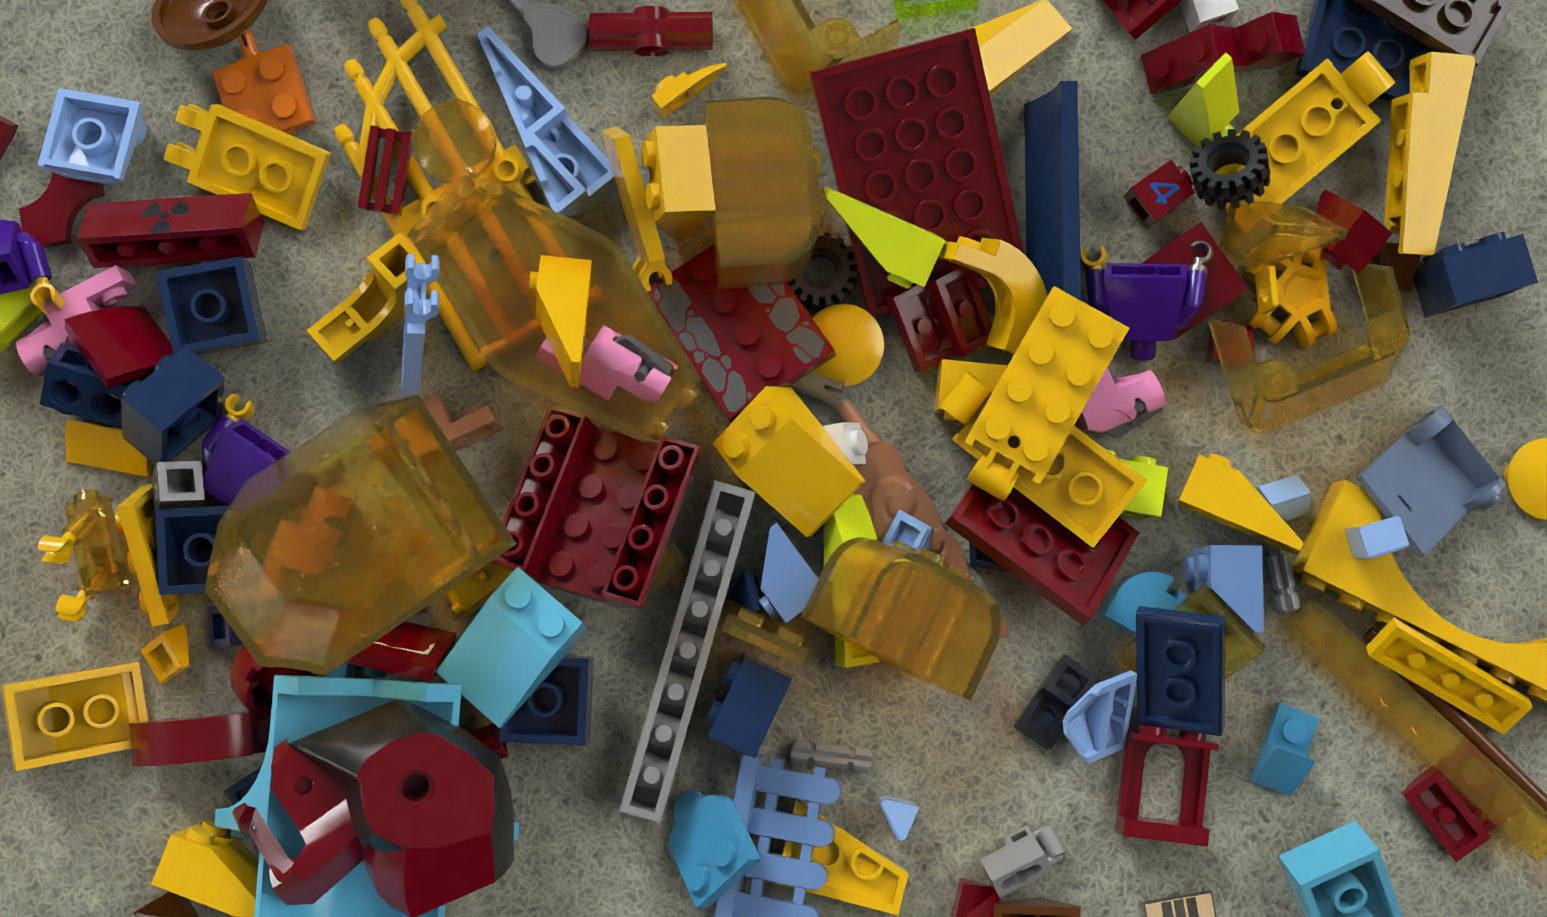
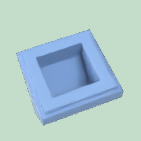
(1287, 497)
(899, 814)

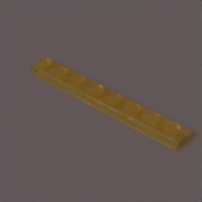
(1421, 727)

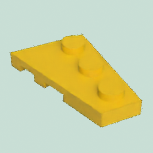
(138, 524)
(854, 870)

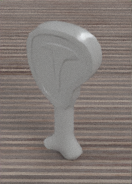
(556, 32)

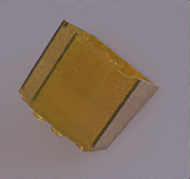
(350, 538)

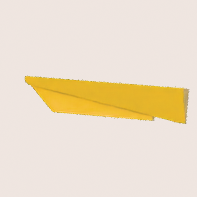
(1424, 147)

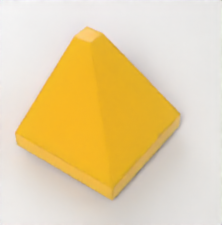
(168, 653)

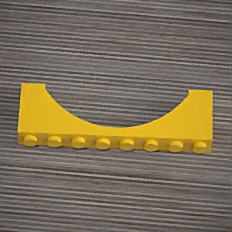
(1381, 587)

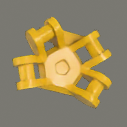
(1298, 292)

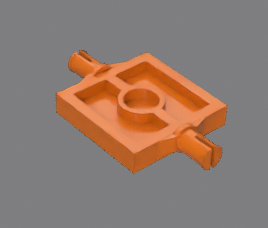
(266, 87)

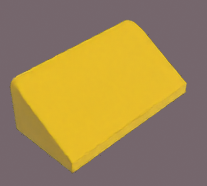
(103, 448)

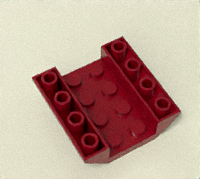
(596, 509)

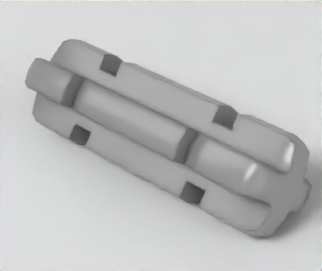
(1282, 579)
(831, 755)

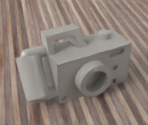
(1022, 859)

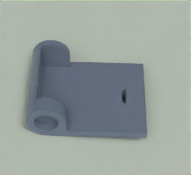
(1431, 479)

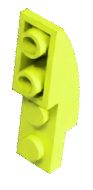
(846, 523)

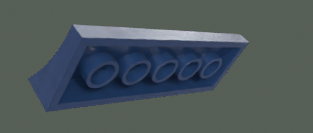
(1053, 187)

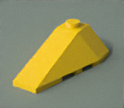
(1017, 40)

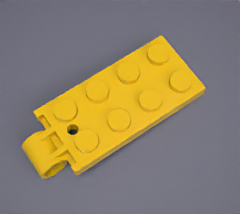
(1307, 132)
(1042, 392)
(1083, 485)

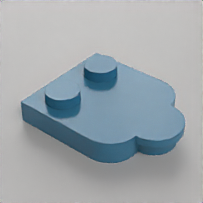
(710, 845)

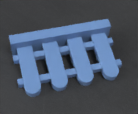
(770, 824)

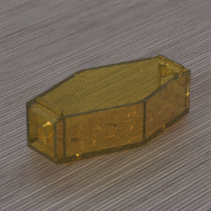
(502, 318)

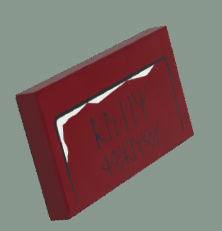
(408, 651)

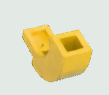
(1014, 282)
(371, 306)

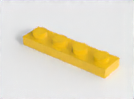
(1448, 676)

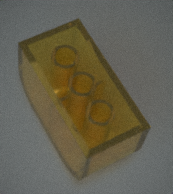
(762, 190)
(908, 612)

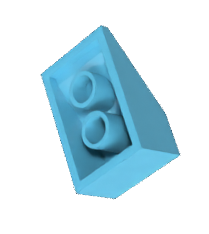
(511, 647)
(1340, 876)

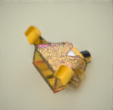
(97, 551)

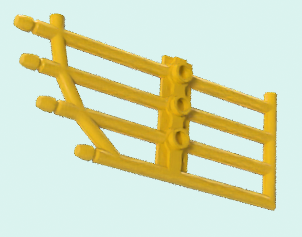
(506, 169)

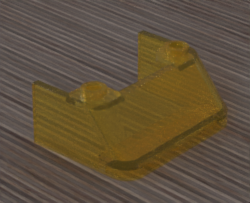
(798, 46)
(1273, 396)

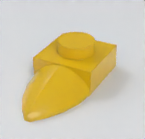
(675, 92)

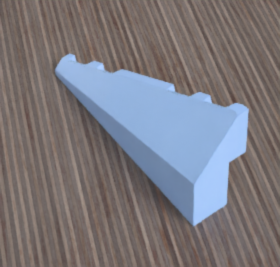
(565, 160)

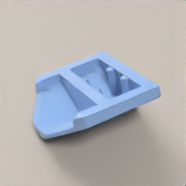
(1101, 718)

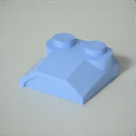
(92, 136)

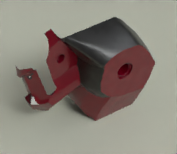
(393, 792)

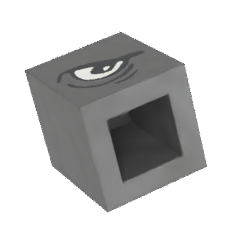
(177, 485)

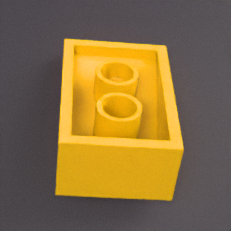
(679, 177)
(789, 459)
(73, 714)
(210, 869)

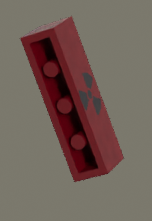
(171, 230)

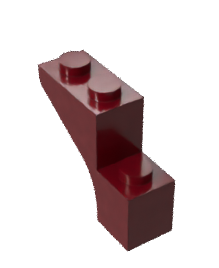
(1253, 45)

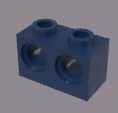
(89, 395)

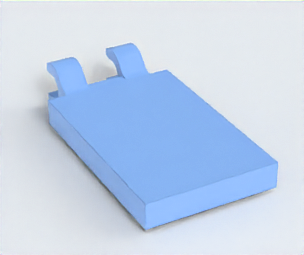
(417, 312)

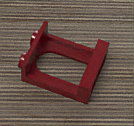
(1197, 758)

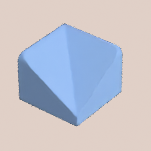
(1377, 538)

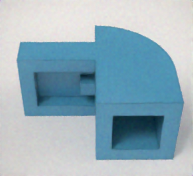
(1137, 590)

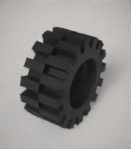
(1227, 151)
(841, 287)

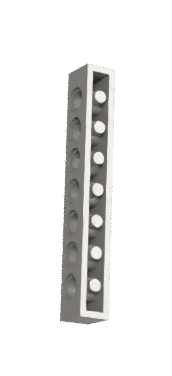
(687, 652)

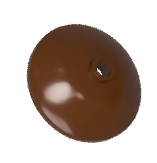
(203, 23)

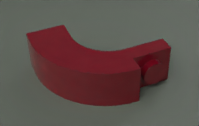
(198, 738)

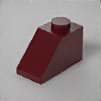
(1363, 237)

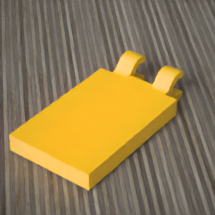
(254, 158)
(633, 198)

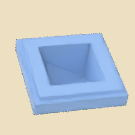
(909, 531)

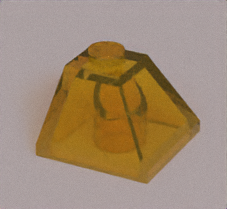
(1275, 232)

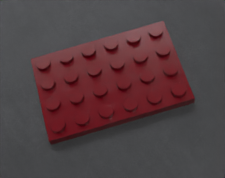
(919, 143)

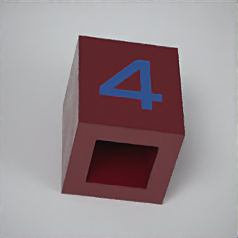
(1160, 193)

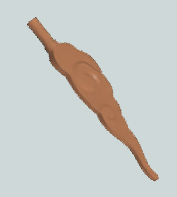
(892, 488)

